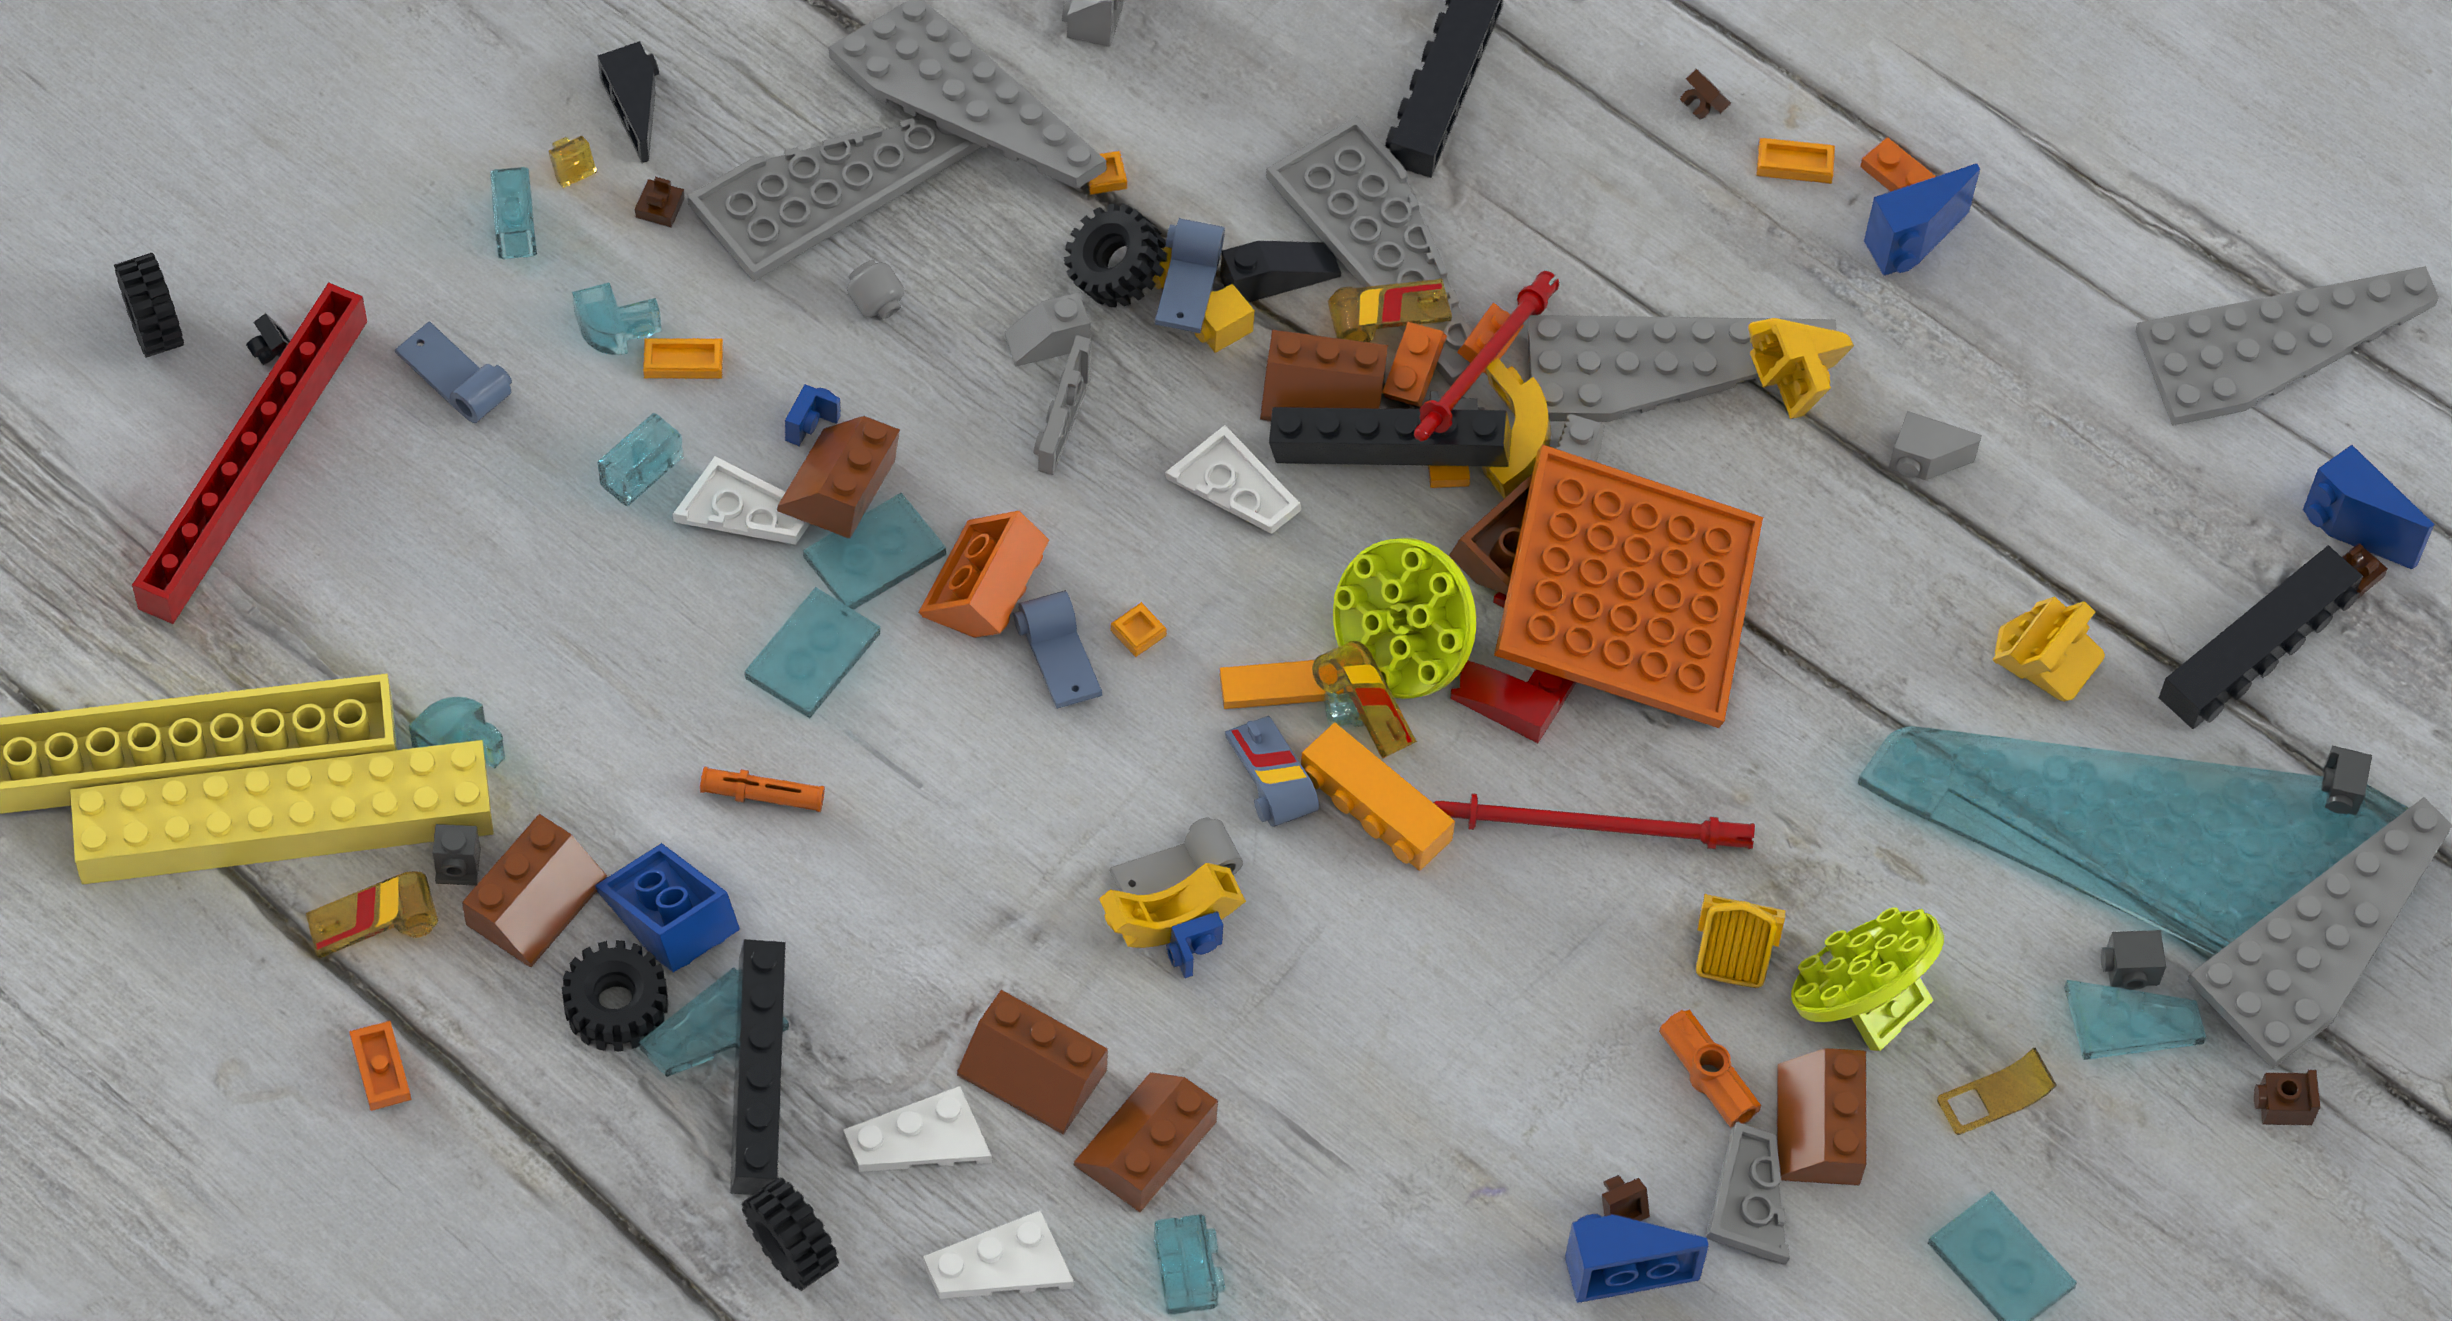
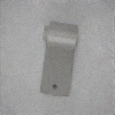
(1156, 872)

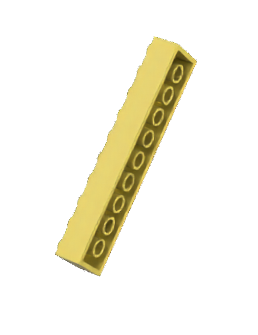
(189, 736)
(278, 811)

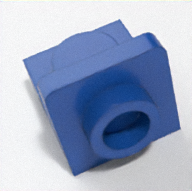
(808, 408)
(1192, 937)

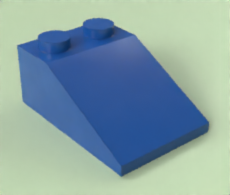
(1917, 218)
(2363, 507)
(670, 906)
(1629, 1256)

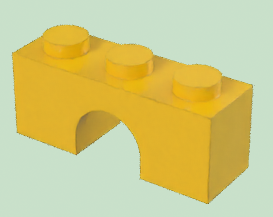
(1227, 313)

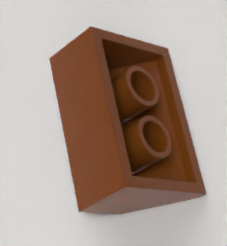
(1322, 373)
(842, 475)
(1491, 544)
(533, 891)
(1033, 1062)
(1822, 1117)
(1149, 1137)

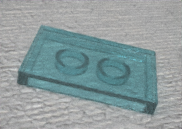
(882, 552)
(812, 652)
(2001, 1261)

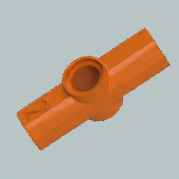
(1696, 1049)

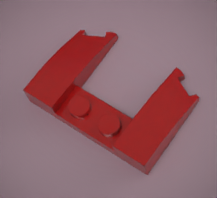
(1516, 704)

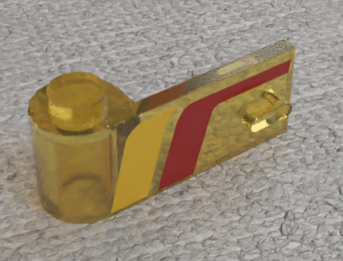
(1362, 310)
(1355, 669)
(394, 903)

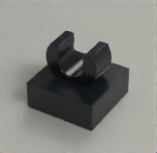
(270, 342)

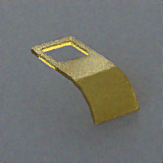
(2003, 1091)

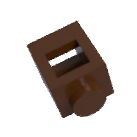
(2279, 1107)

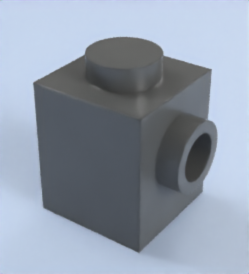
(2134, 959)

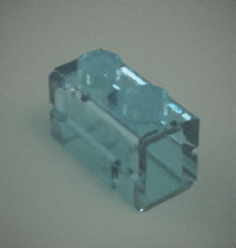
(513, 213)
(640, 459)
(1186, 1264)

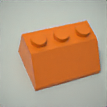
(985, 574)

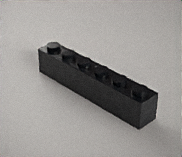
(1442, 83)
(1387, 437)
(2261, 637)
(757, 1066)

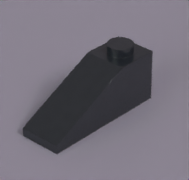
(630, 84)
(1276, 267)

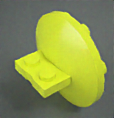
(1409, 612)
(1872, 975)

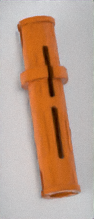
(763, 789)

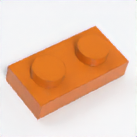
(1894, 166)
(1484, 331)
(1414, 364)
(380, 1065)

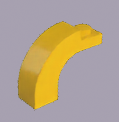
(1529, 429)
(1149, 918)

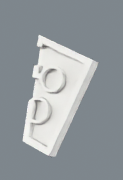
(1236, 481)
(738, 504)
(921, 1133)
(1002, 1259)

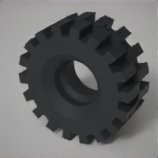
(1097, 244)
(149, 304)
(614, 969)
(790, 1233)

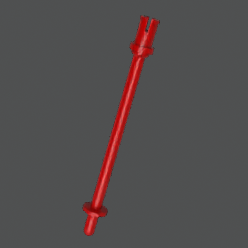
(1531, 301)
(1709, 832)

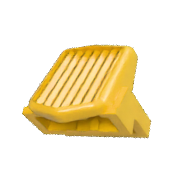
(1796, 360)
(2050, 647)
(1737, 940)

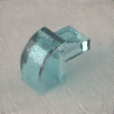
(610, 326)
(457, 721)

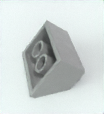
(1092, 20)

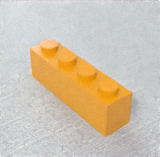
(1377, 797)

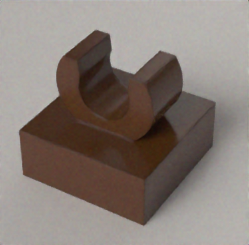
(1706, 92)
(659, 202)
(2366, 565)
(1626, 1199)

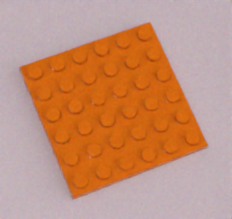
(1629, 586)

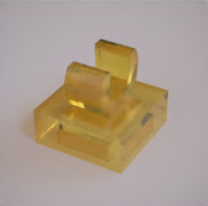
(571, 160)

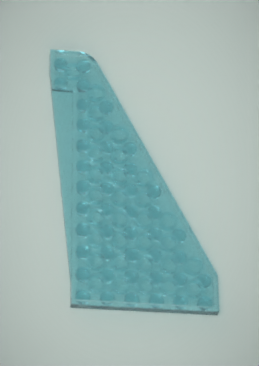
(2151, 835)

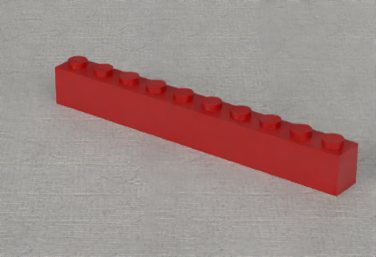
(249, 453)

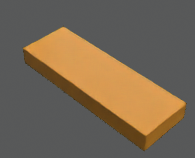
(1269, 684)

